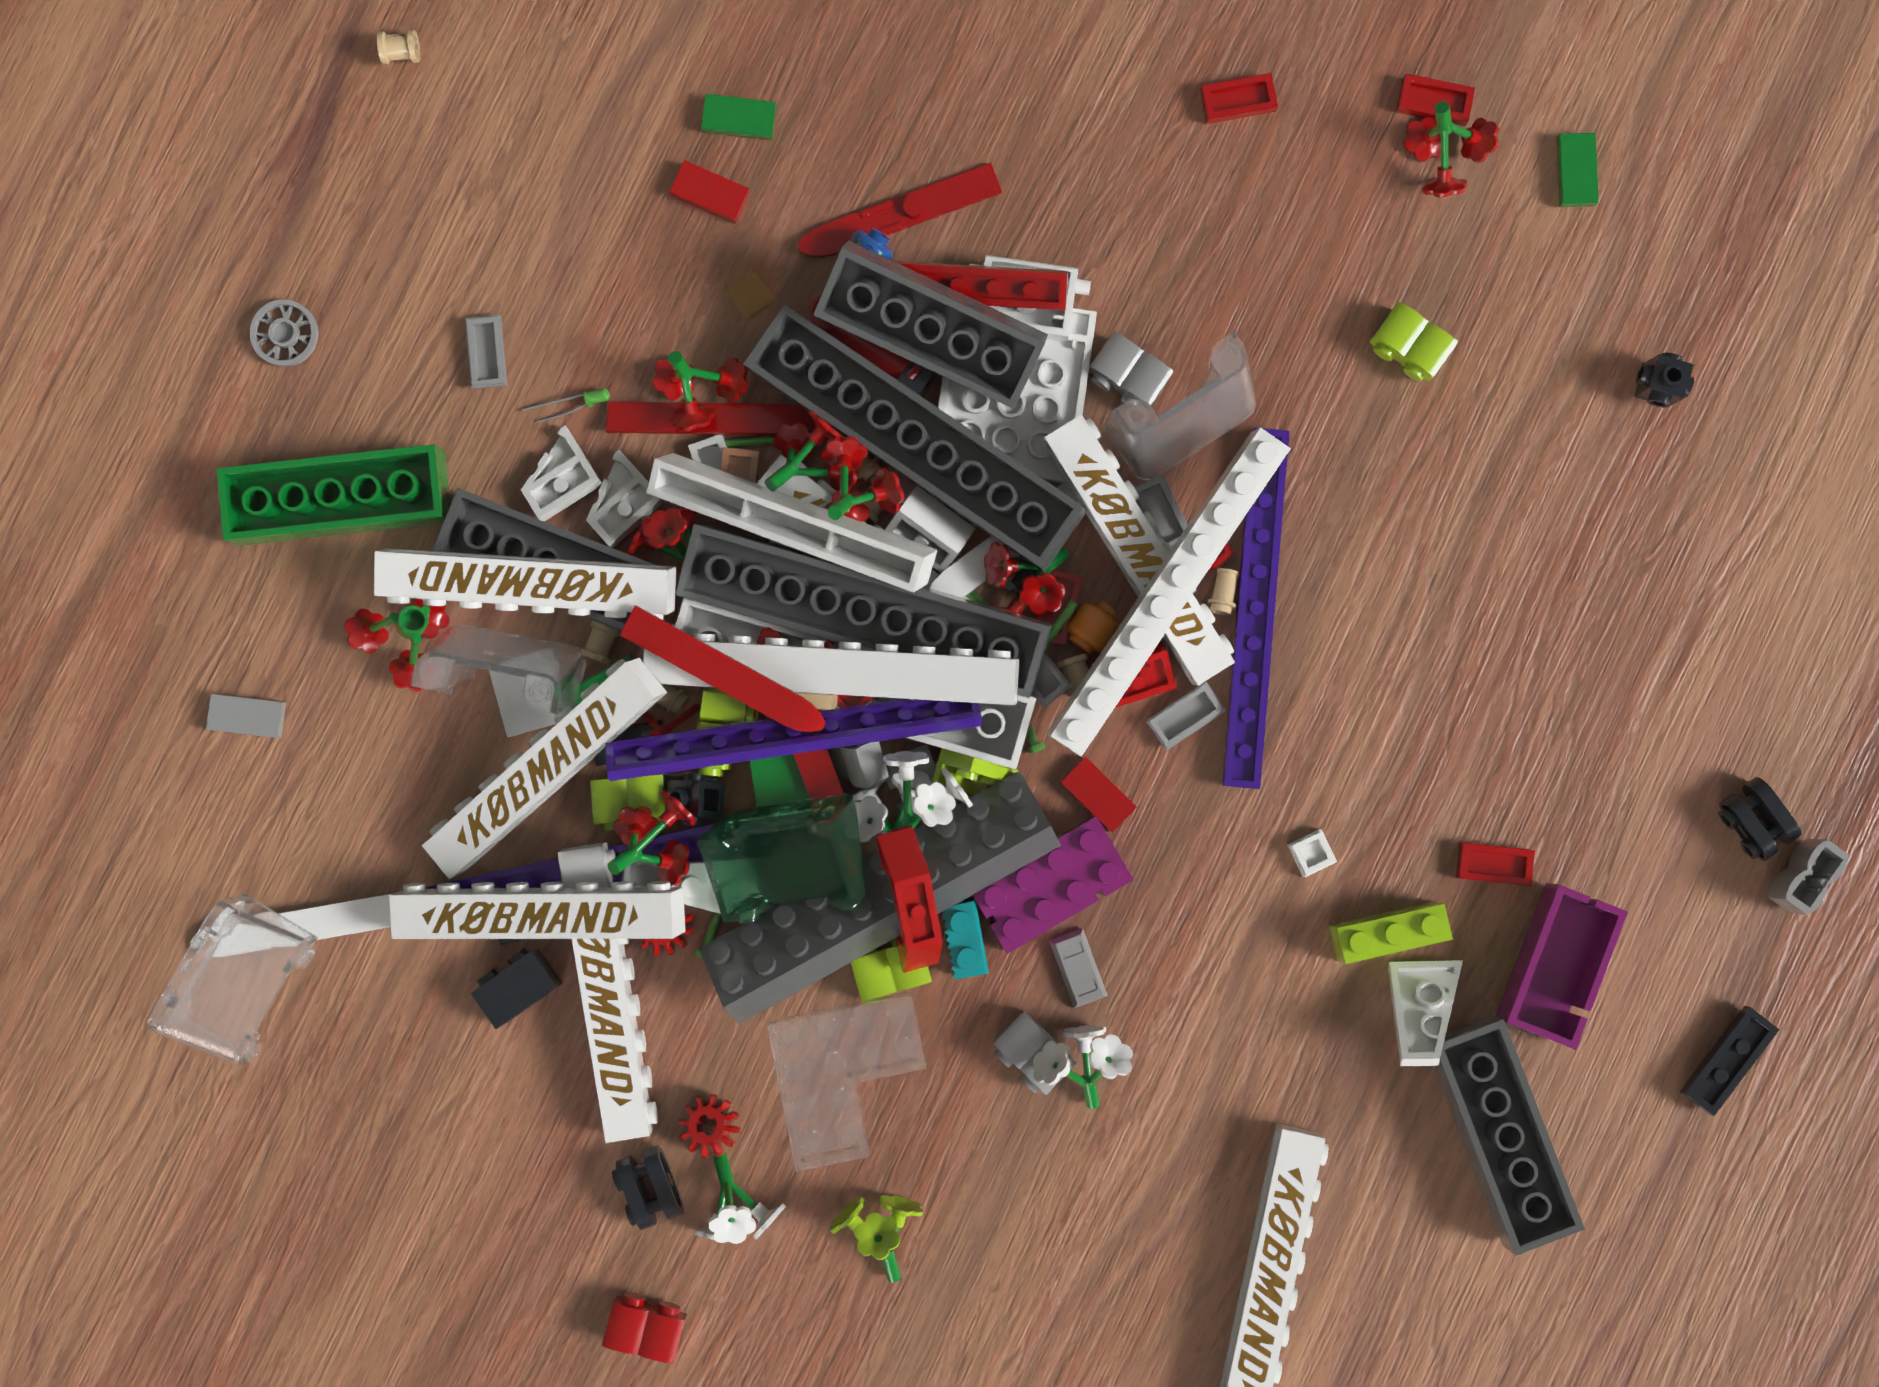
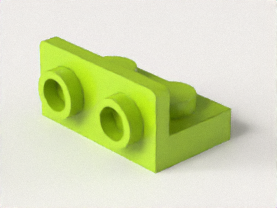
(970, 772)

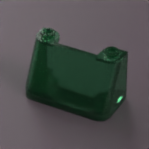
(785, 856)

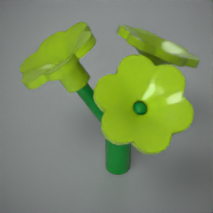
(878, 1234)

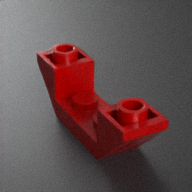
(913, 898)

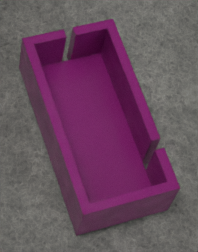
(1054, 885)
(1561, 964)

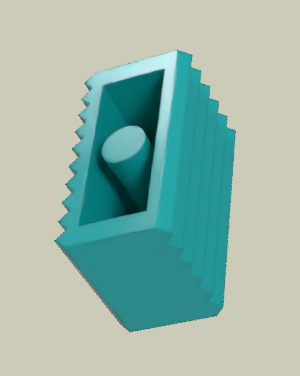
(965, 940)

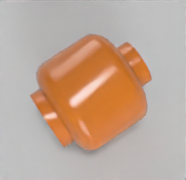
(1092, 626)

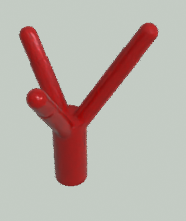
(666, 729)

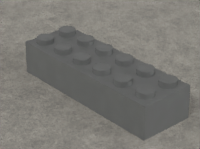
(930, 324)
(493, 529)
(1505, 1136)

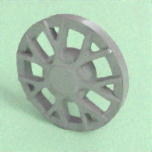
(284, 333)

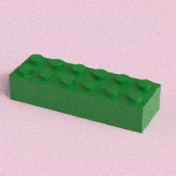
(333, 495)

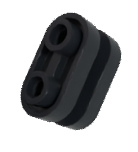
(1756, 839)
(641, 1208)

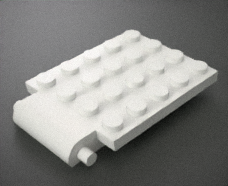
(1053, 389)

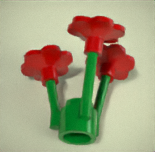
(369, 631)

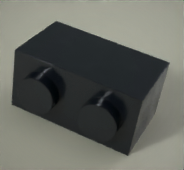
(516, 987)

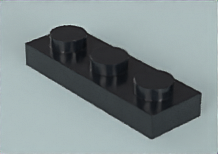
(1729, 1060)

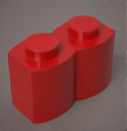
(644, 1328)

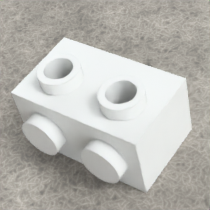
(933, 525)

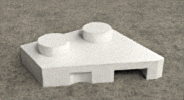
(560, 478)
(622, 502)

